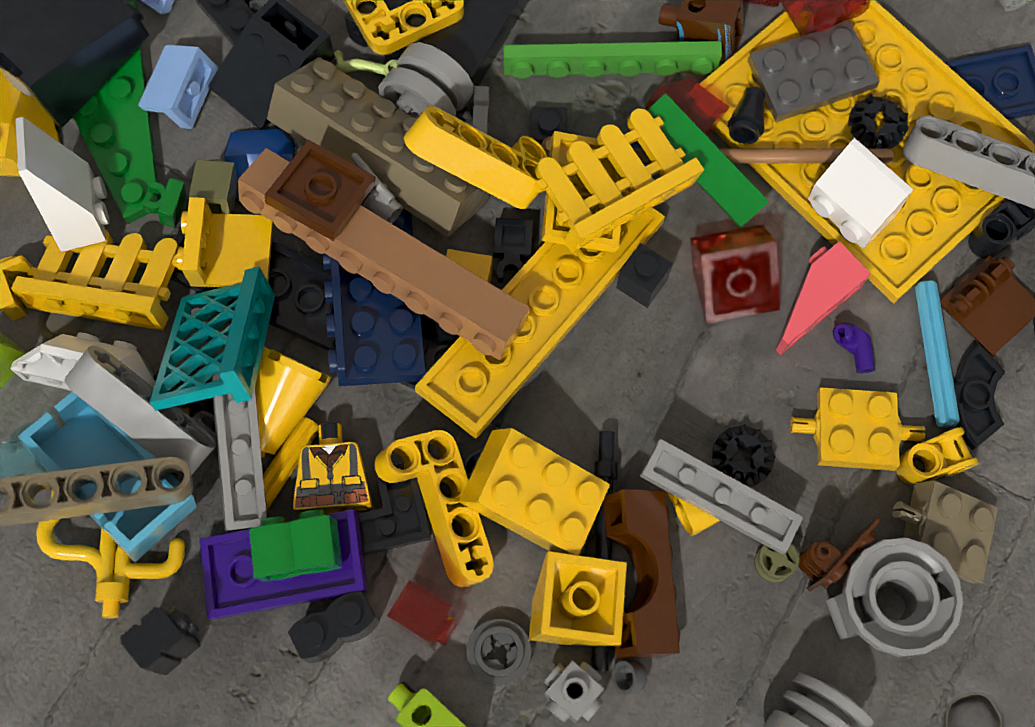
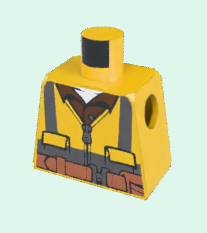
(331, 475)

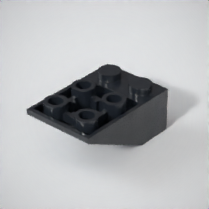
(268, 49)

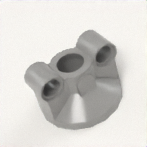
(928, 589)

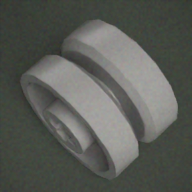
(427, 79)

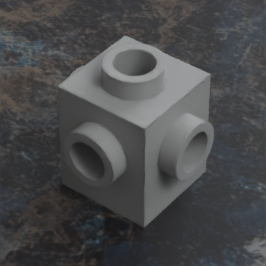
(561, 704)

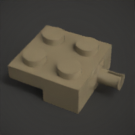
(952, 525)

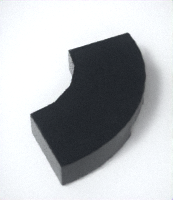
(975, 391)

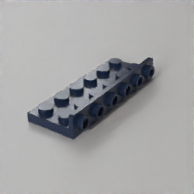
(372, 330)

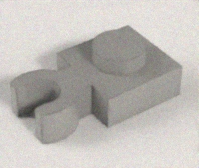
(480, 109)

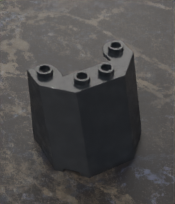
(67, 48)

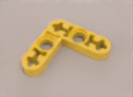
(384, 20)

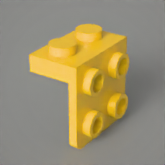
(222, 245)

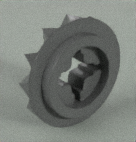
(480, 646)

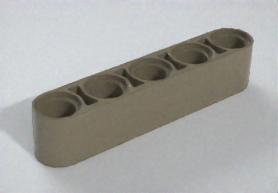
(107, 498)

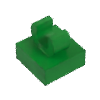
(169, 204)

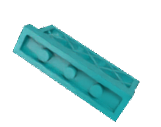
(243, 341)

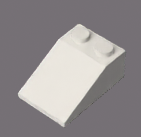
(61, 188)

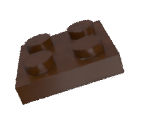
(320, 190)

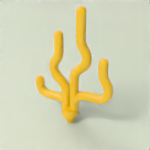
(111, 564)

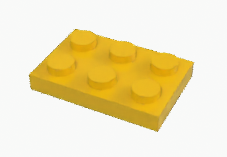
(551, 229)

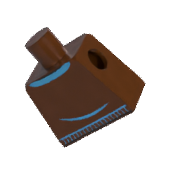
(706, 22)

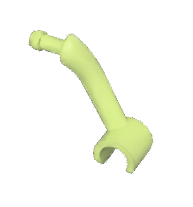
(362, 65)

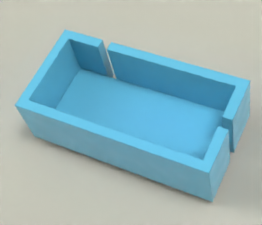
(94, 441)

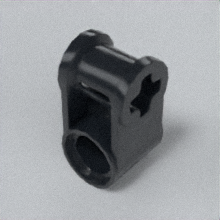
(1006, 223)

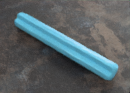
(937, 354)

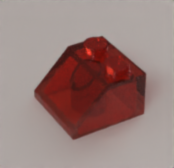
(736, 273)

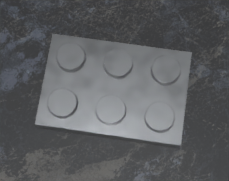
(813, 71)

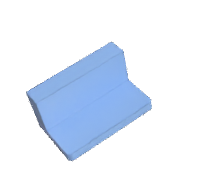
(179, 84)

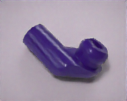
(857, 343)

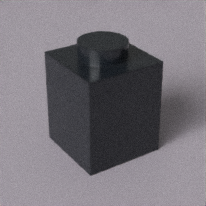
(644, 275)

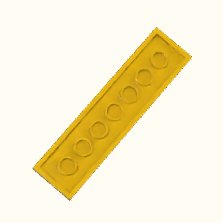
(559, 292)

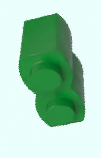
(295, 547)

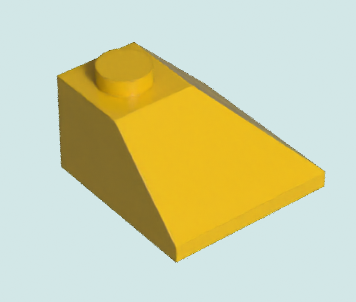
(578, 601)

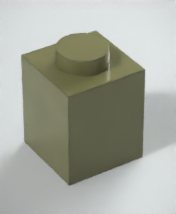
(216, 183)

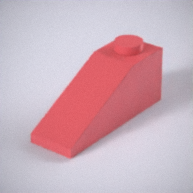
(827, 284)

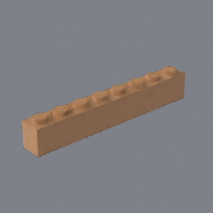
(400, 267)

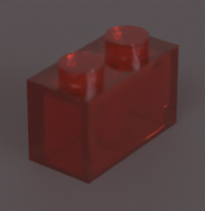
(423, 616)

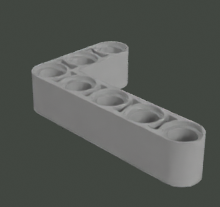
(972, 159)

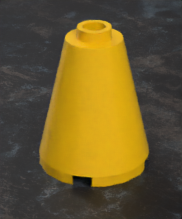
(284, 396)

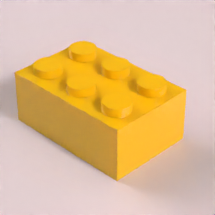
(534, 492)

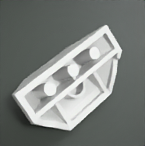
(55, 358)

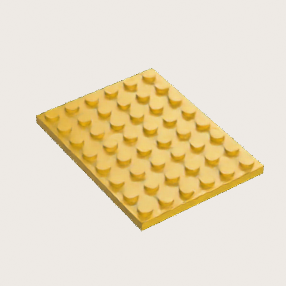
(939, 208)

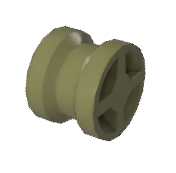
(773, 574)

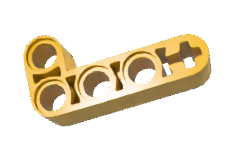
(477, 156)
(440, 508)

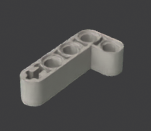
(125, 402)

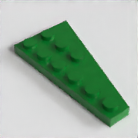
(122, 136)

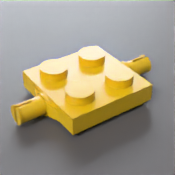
(857, 429)

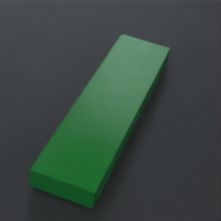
(720, 176)

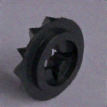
(863, 126)
(726, 448)

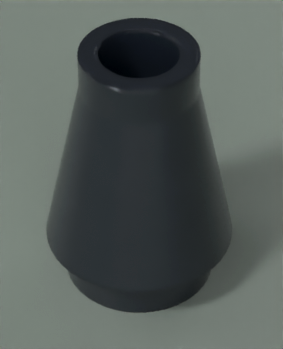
(748, 118)

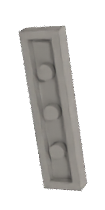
(239, 461)
(721, 496)

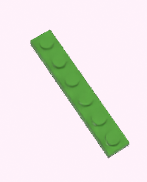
(612, 58)

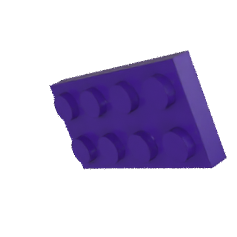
(234, 591)

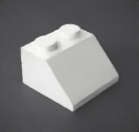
(859, 194)

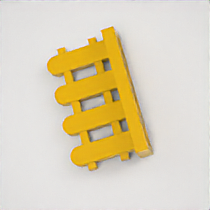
(604, 192)
(106, 298)

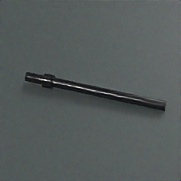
(606, 470)

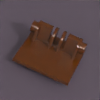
(990, 304)
(827, 564)

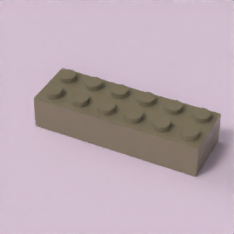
(350, 118)

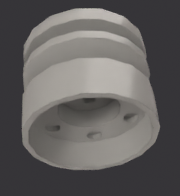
(818, 706)

